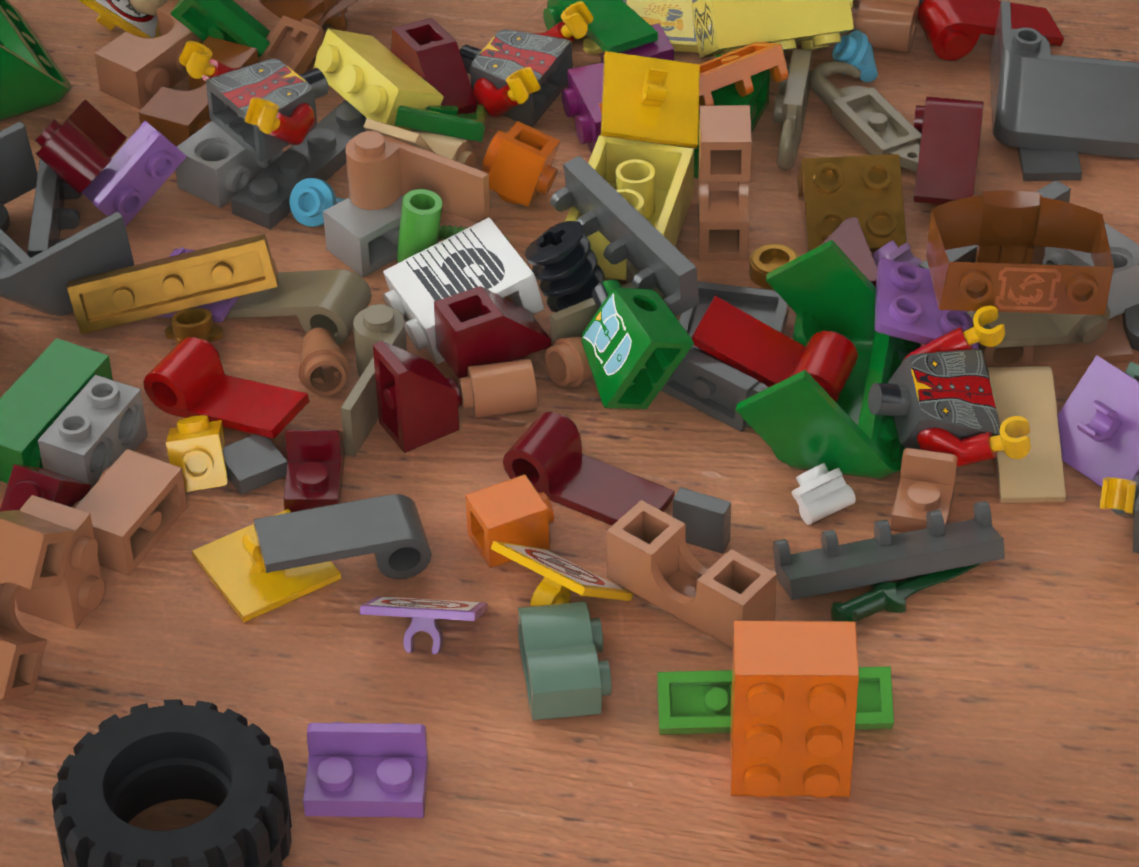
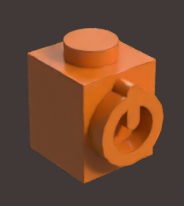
(521, 164)

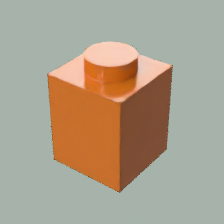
(508, 514)

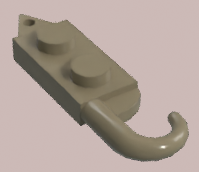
(791, 107)
(867, 115)

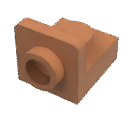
(294, 43)
(924, 486)

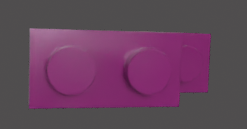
(586, 88)

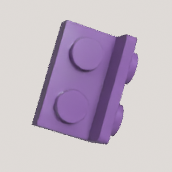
(134, 173)
(366, 770)

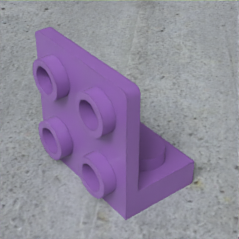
(909, 307)

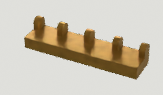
(173, 284)

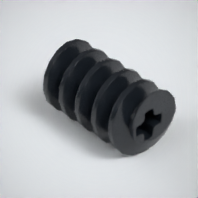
(564, 265)

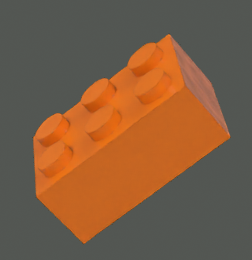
(793, 708)

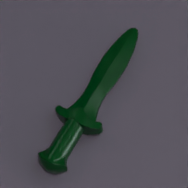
(890, 595)

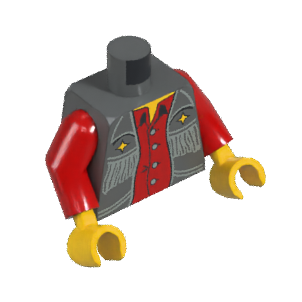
(525, 71)
(260, 103)
(946, 398)

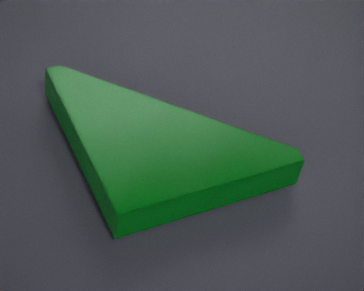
(444, 121)

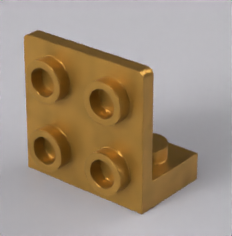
(850, 188)

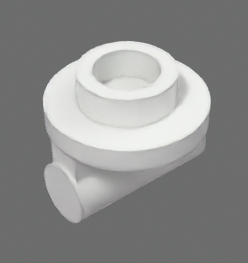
(822, 493)

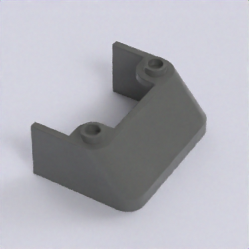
(1060, 99)
(43, 279)

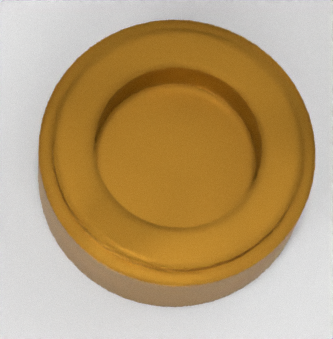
(768, 259)

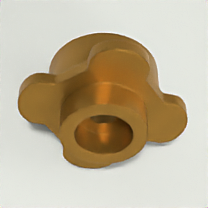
(193, 323)

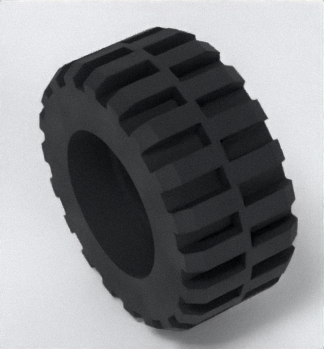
(167, 757)

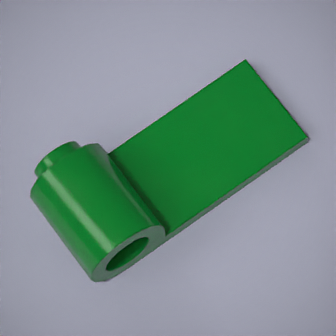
(613, 27)

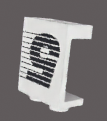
(453, 266)

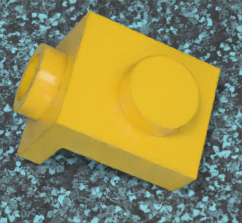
(198, 450)

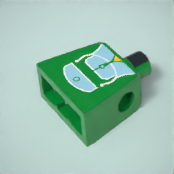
(632, 345)

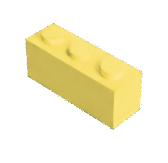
(372, 76)

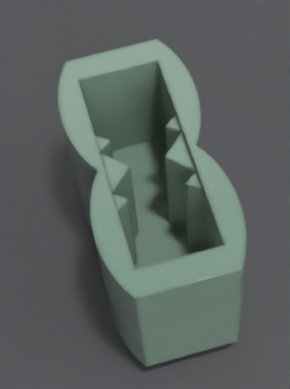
(562, 661)

